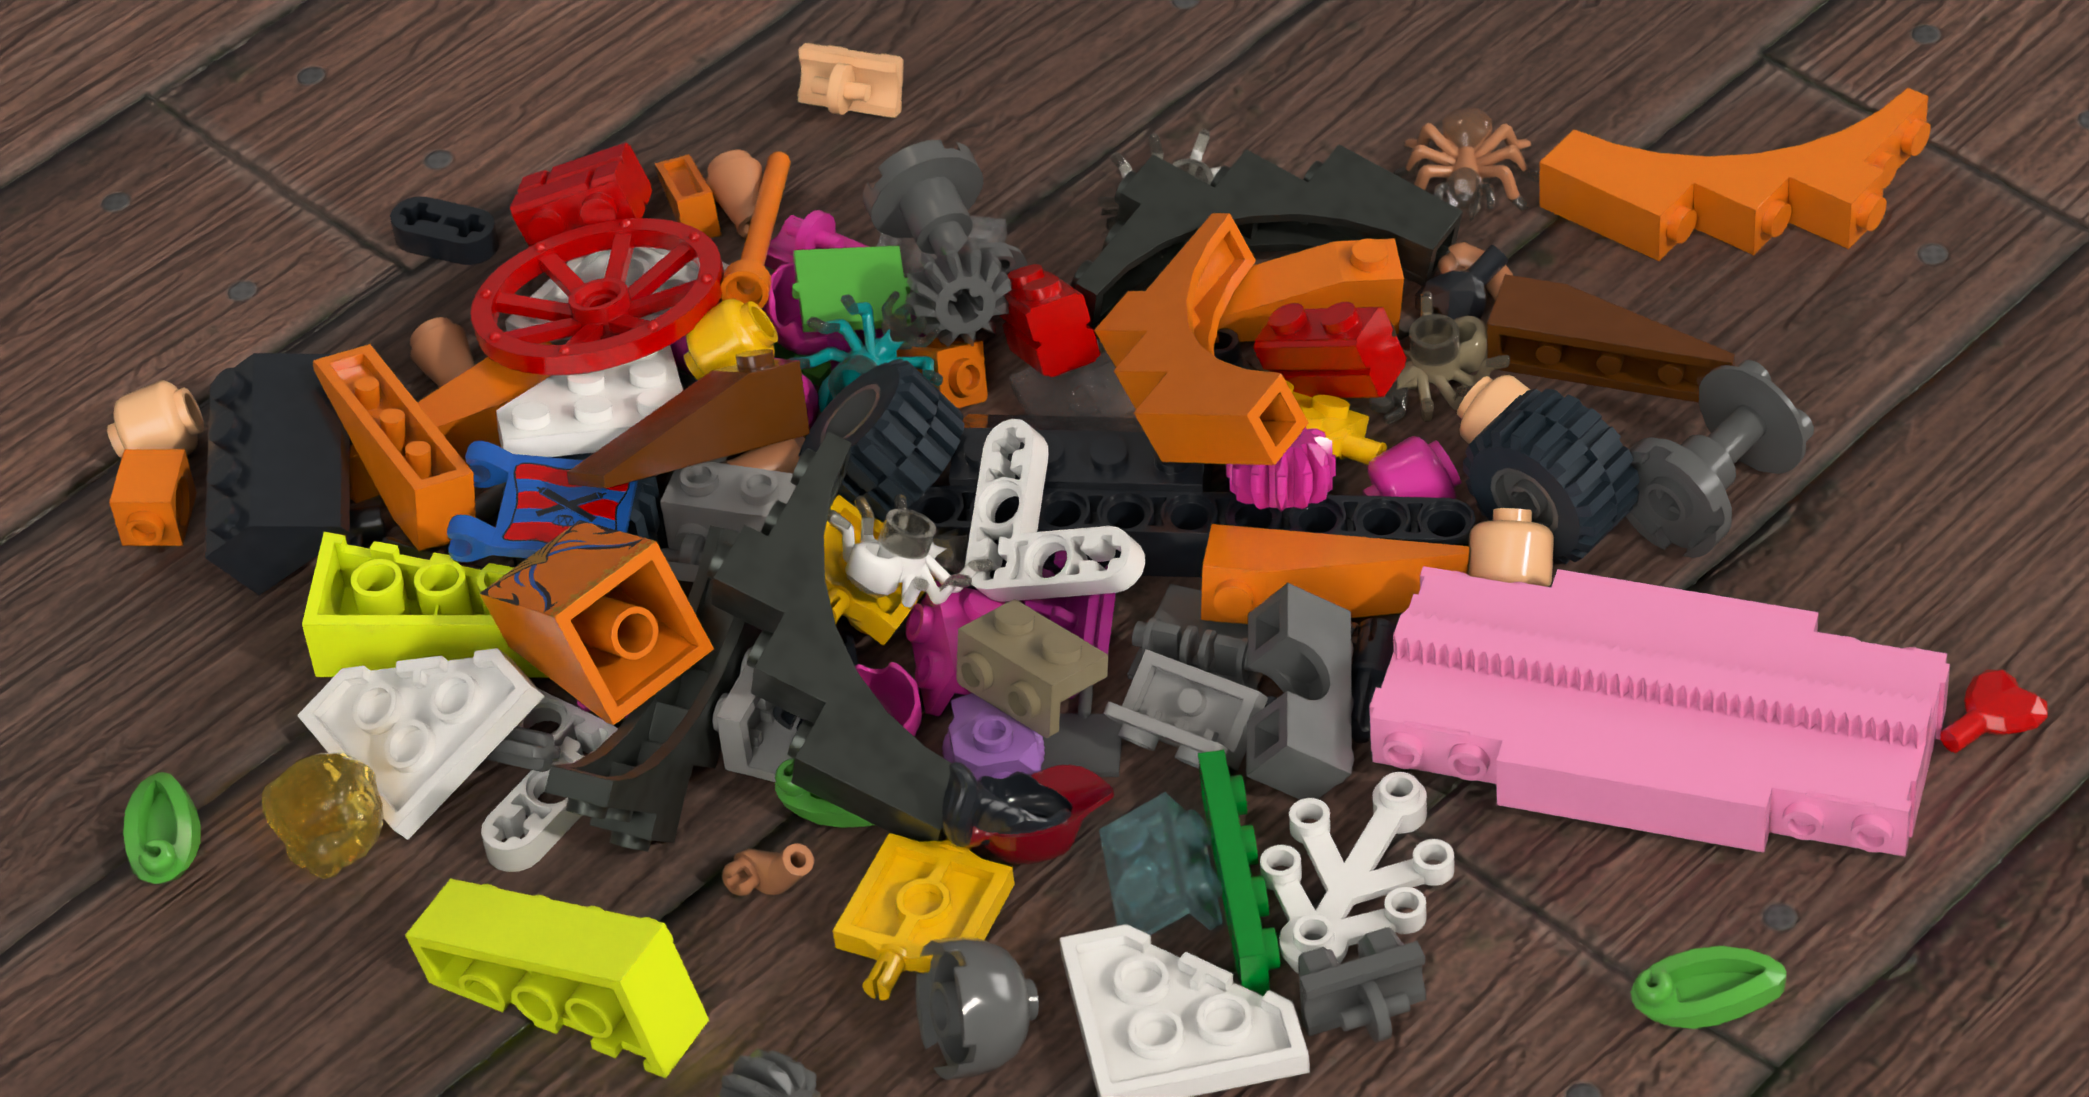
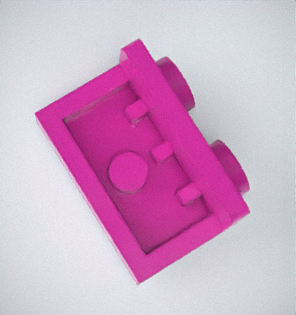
(935, 640)

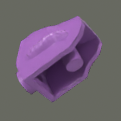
(991, 740)

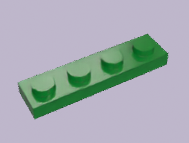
(1233, 852)

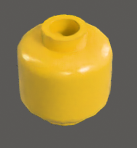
(726, 332)

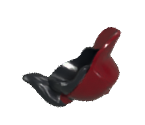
(1021, 815)

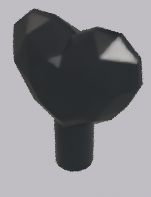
(1463, 292)

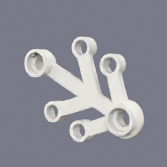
(1397, 809)

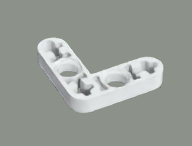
(1018, 537)
(545, 821)

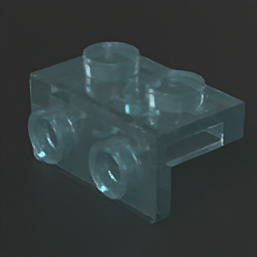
(1160, 866)

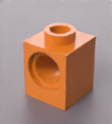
(153, 497)

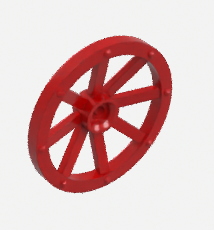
(601, 312)

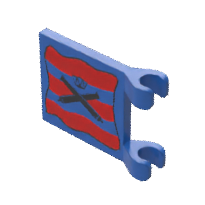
(534, 505)

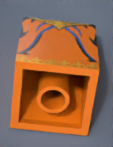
(599, 617)

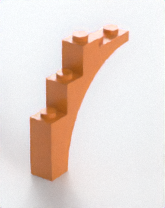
(1741, 199)
(1167, 364)

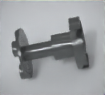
(927, 199)
(1687, 483)

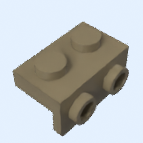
(1026, 664)

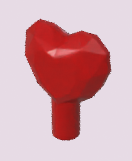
(1994, 707)

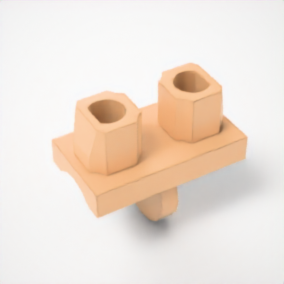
(850, 80)

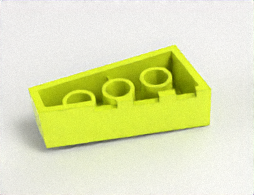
(397, 607)
(562, 968)

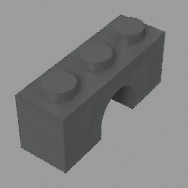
(1305, 733)

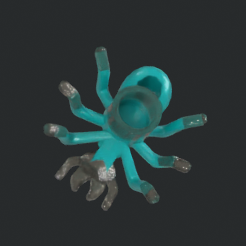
(862, 358)

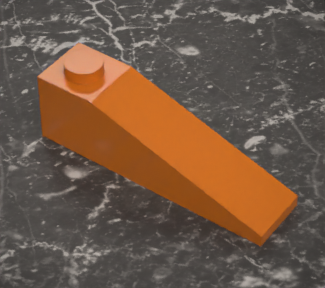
(1319, 277)
(461, 411)
(399, 444)
(1351, 571)

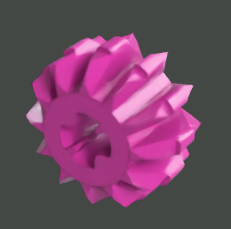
(1297, 478)

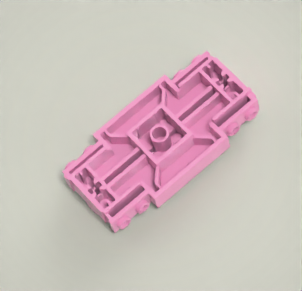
(1661, 710)

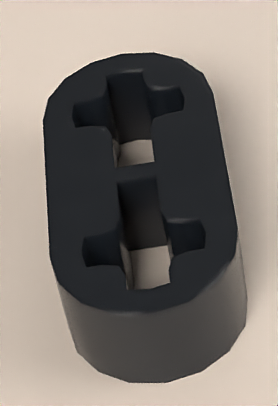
(444, 230)

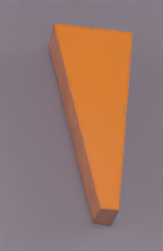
(689, 194)

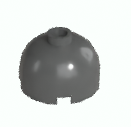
(973, 1005)

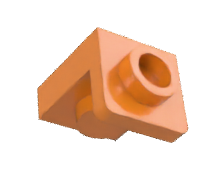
(961, 369)

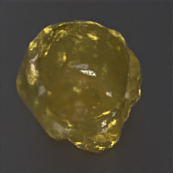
(325, 811)

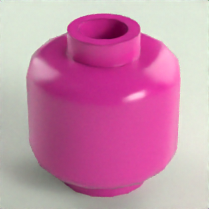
(1413, 470)

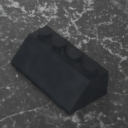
(1085, 455)
(273, 469)

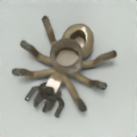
(1439, 353)

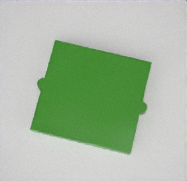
(862, 272)

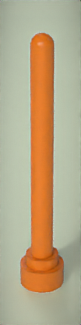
(747, 277)

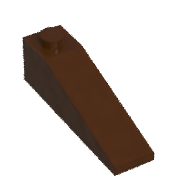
(1590, 341)
(714, 418)

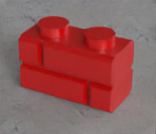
(581, 193)
(1048, 322)
(1332, 350)

